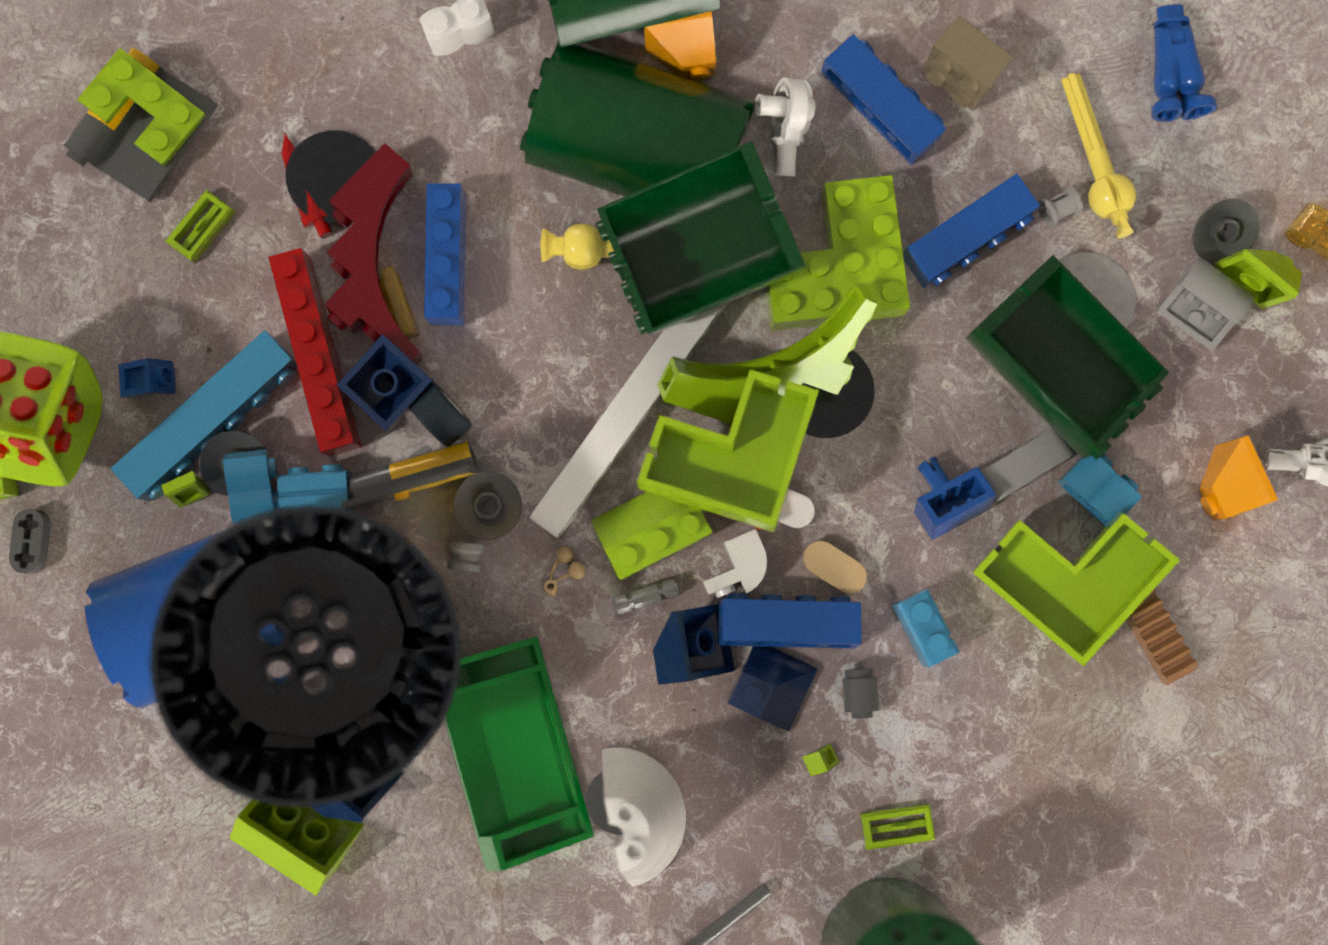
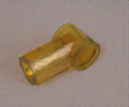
(1310, 229)

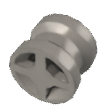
(465, 557)

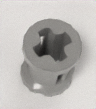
(1060, 206)

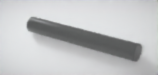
(731, 916)

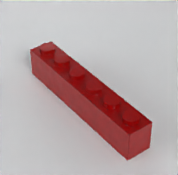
(314, 352)

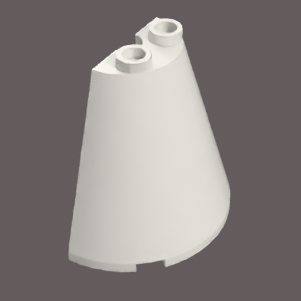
(647, 808)

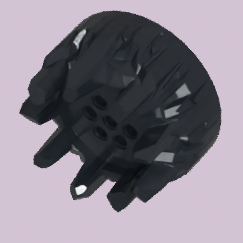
(274, 733)

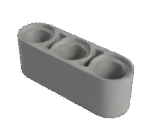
(1026, 463)

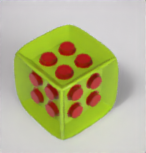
(45, 410)

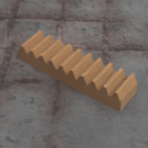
(1160, 640)

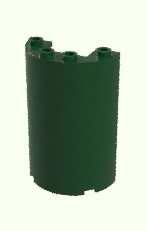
(625, 120)

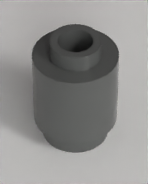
(860, 693)

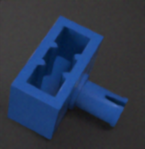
(951, 501)

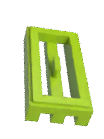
(209, 235)
(868, 830)

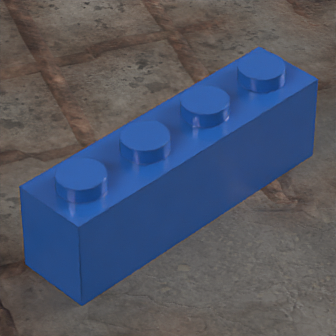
(883, 99)
(970, 231)
(445, 254)
(789, 622)

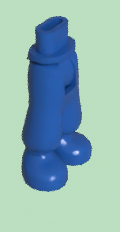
(1177, 69)

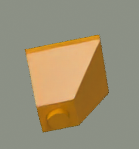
(684, 46)
(1235, 480)

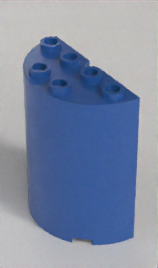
(125, 615)

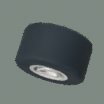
(440, 415)

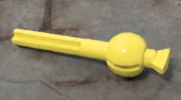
(1111, 192)
(580, 246)

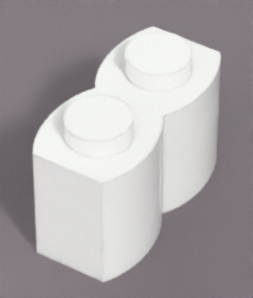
(457, 25)

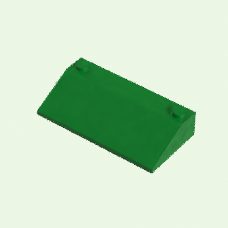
(514, 757)

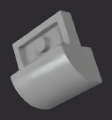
(1206, 303)

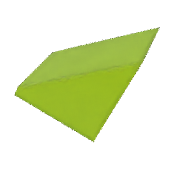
(821, 760)

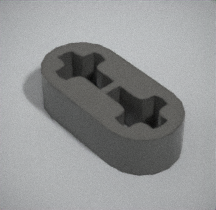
(29, 541)

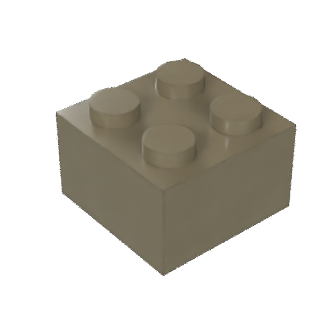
(965, 63)

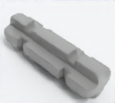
(646, 596)

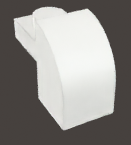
(748, 565)

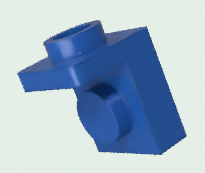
(146, 378)

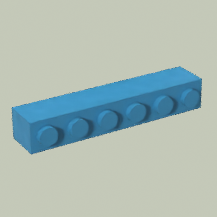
(211, 410)

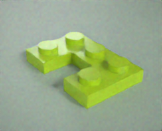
(128, 79)

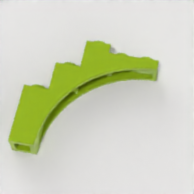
(814, 360)

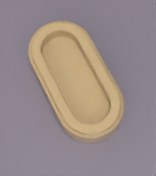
(834, 567)

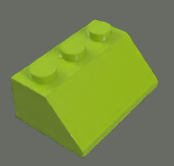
(648, 531)
(295, 841)

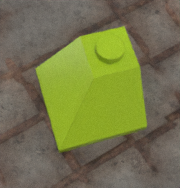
(1264, 273)

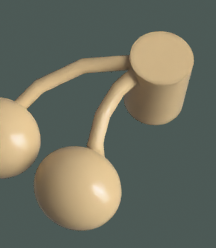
(575, 570)

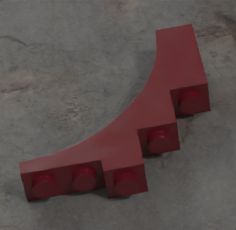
(364, 206)

